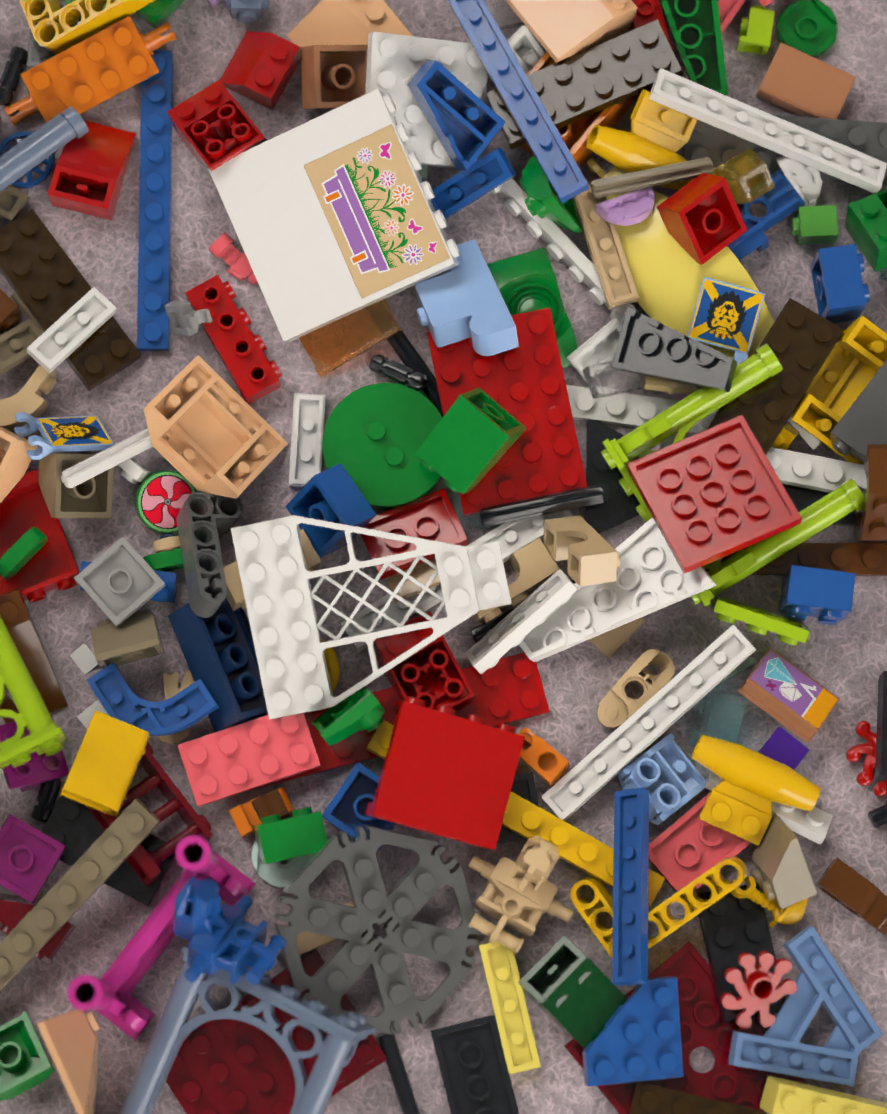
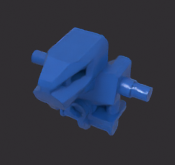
(221, 935)

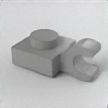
(185, 319)

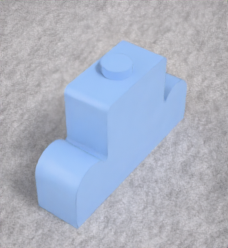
(467, 305)

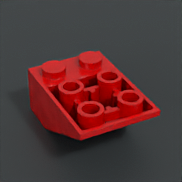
(214, 126)
(92, 171)
(427, 674)

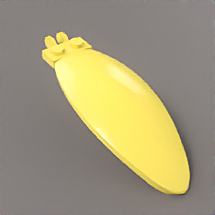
(670, 278)

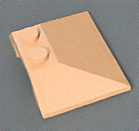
(210, 432)

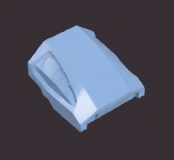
(666, 775)

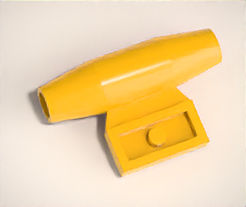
(653, 139)
(748, 788)

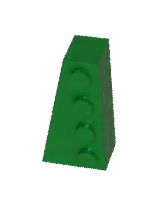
(698, 40)

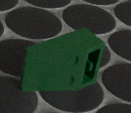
(572, 991)

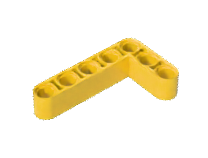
(64, 20)
(661, 914)

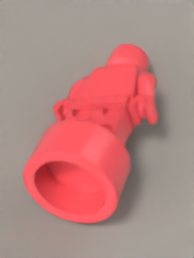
(240, 266)

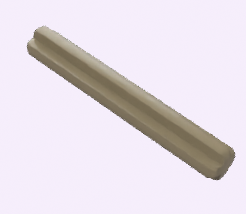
(651, 177)

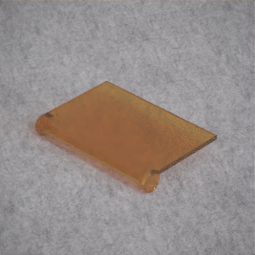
(349, 336)

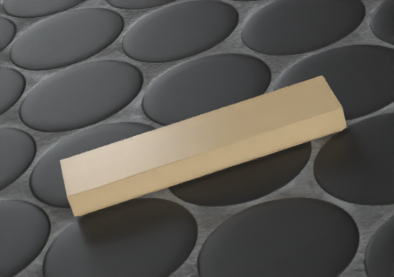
(606, 252)

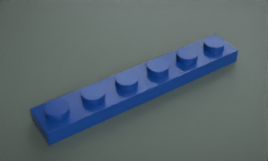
(630, 887)

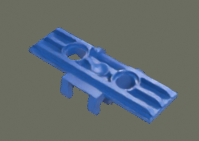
(778, 204)

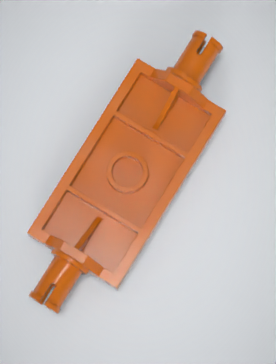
(91, 71)

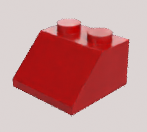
(261, 67)
(703, 217)

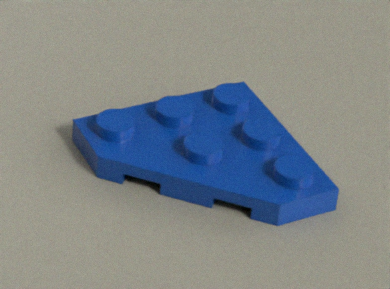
(639, 1038)

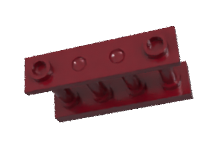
(147, 863)

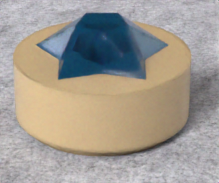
(166, 542)

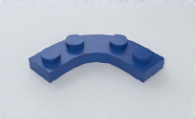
(154, 717)

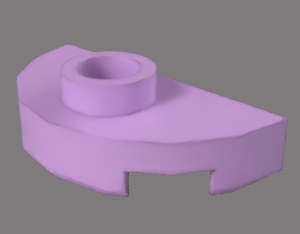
(627, 208)

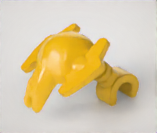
(785, 916)

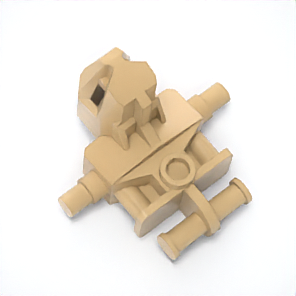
(518, 893)

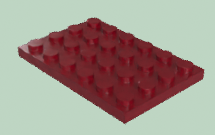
(243, 1070)

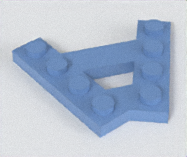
(817, 984)

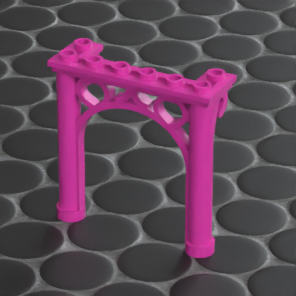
(112, 992)

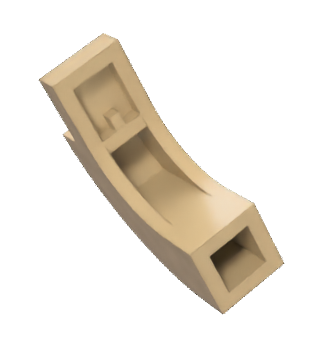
(27, 399)

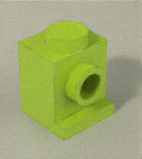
(756, 30)

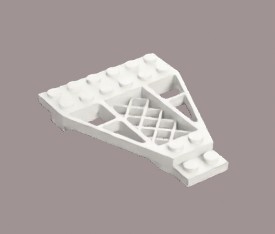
(286, 618)

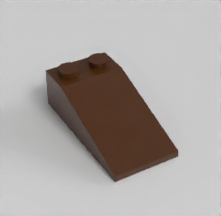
(28, 642)

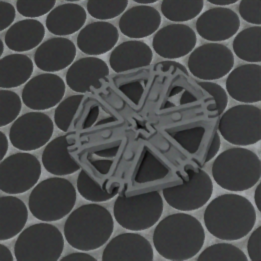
(375, 906)

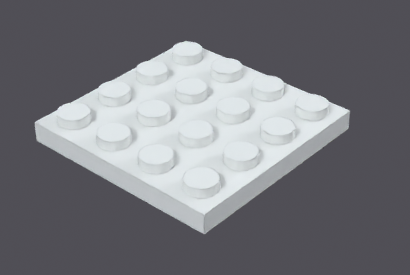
(395, 61)

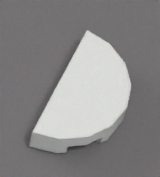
(803, 179)

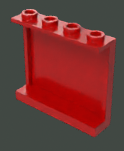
(54, 563)
(447, 774)

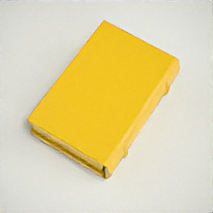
(105, 764)

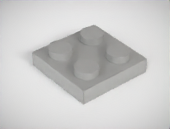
(120, 581)

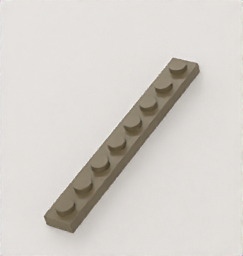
(74, 889)

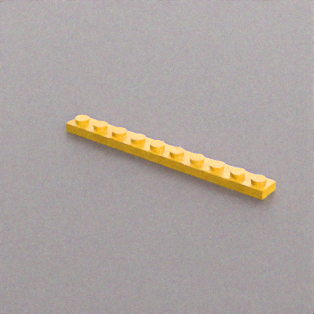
(530, 821)

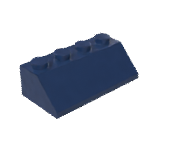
(225, 659)

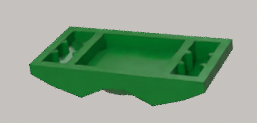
(531, 285)

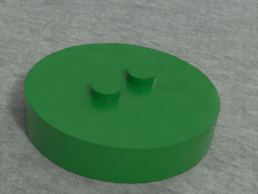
(376, 442)

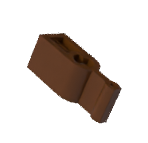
(855, 894)

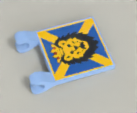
(726, 316)
(63, 434)

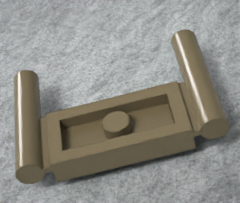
(15, 341)

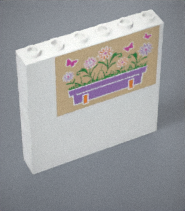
(335, 215)

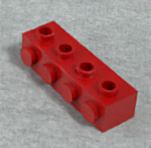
(234, 341)

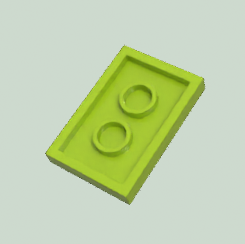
(760, 620)

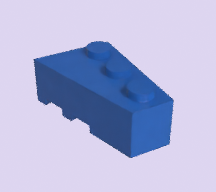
(455, 113)

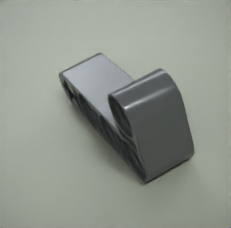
(208, 587)

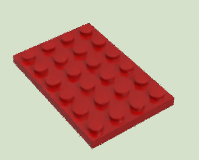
(534, 391)

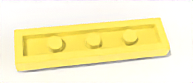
(509, 1007)

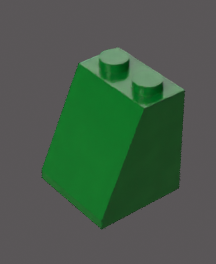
(469, 440)

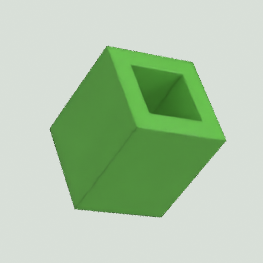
(815, 225)

